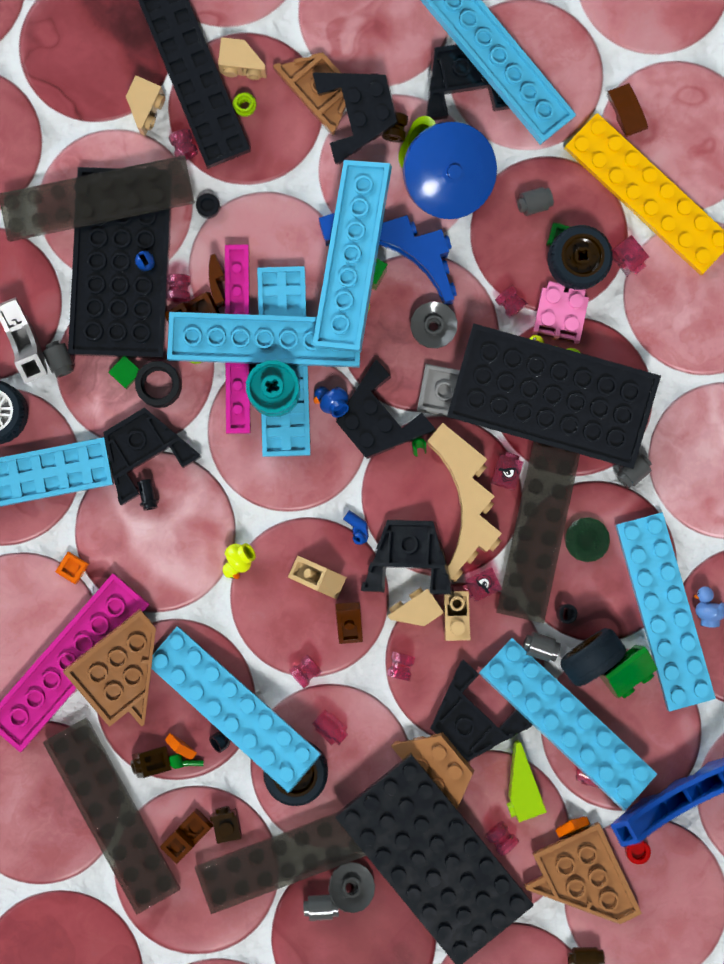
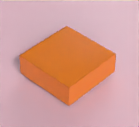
(72, 568)

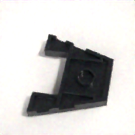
(454, 74)
(367, 105)
(369, 422)
(138, 441)
(409, 546)
(466, 725)

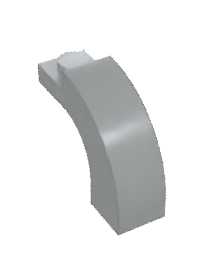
(24, 342)

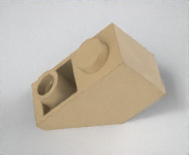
(239, 59)
(144, 102)
(418, 610)
(456, 616)

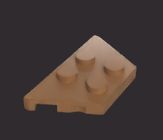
(300, 79)
(441, 762)

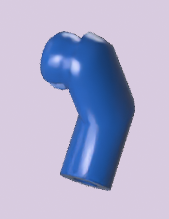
(360, 527)

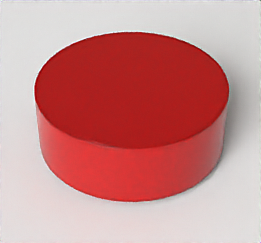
(638, 853)

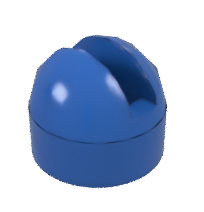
(150, 259)

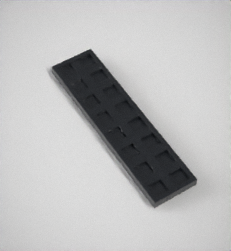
(195, 80)

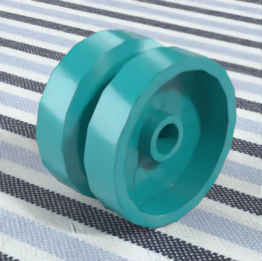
(271, 374)

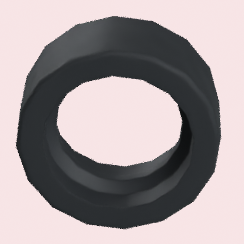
(140, 384)

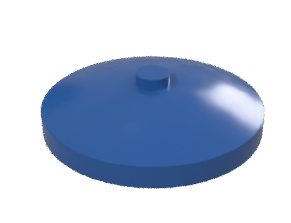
(449, 170)

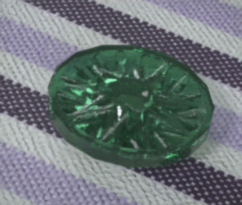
(587, 539)

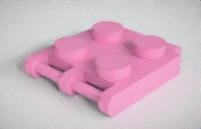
(561, 312)

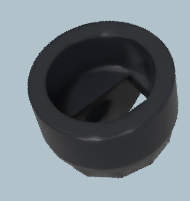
(570, 613)
(219, 742)

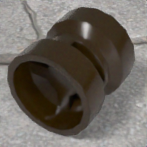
(397, 133)

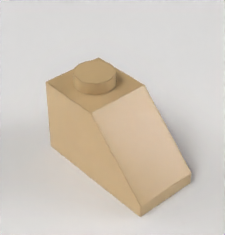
(317, 577)

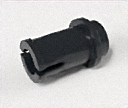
(147, 495)

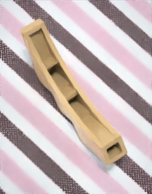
(463, 464)

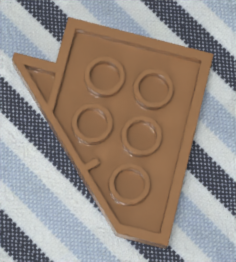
(117, 670)
(585, 876)

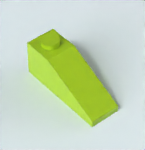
(523, 791)

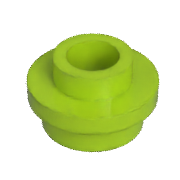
(241, 98)

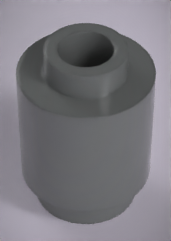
(535, 201)
(58, 359)
(631, 477)
(541, 647)
(320, 908)

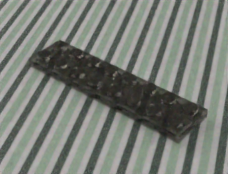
(96, 198)
(538, 532)
(111, 816)
(276, 862)

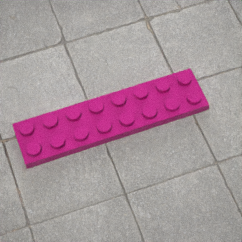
(45, 685)

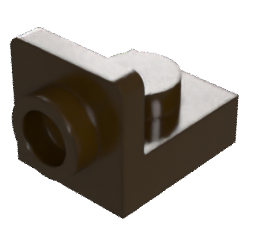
(150, 762)
(226, 824)

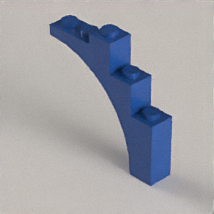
(424, 251)
(677, 798)

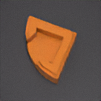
(180, 746)
(572, 826)

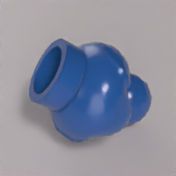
(332, 401)

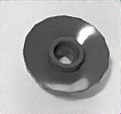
(434, 313)
(362, 887)

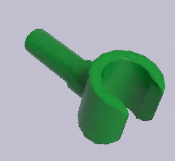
(419, 443)
(177, 762)

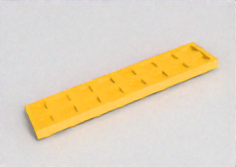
(648, 193)

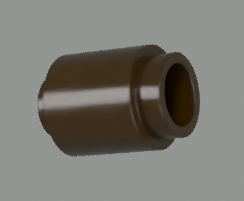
(586, 955)

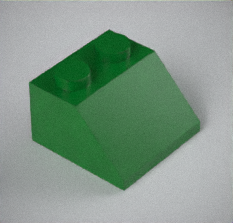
(631, 670)

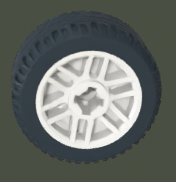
(12, 412)

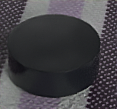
(207, 206)

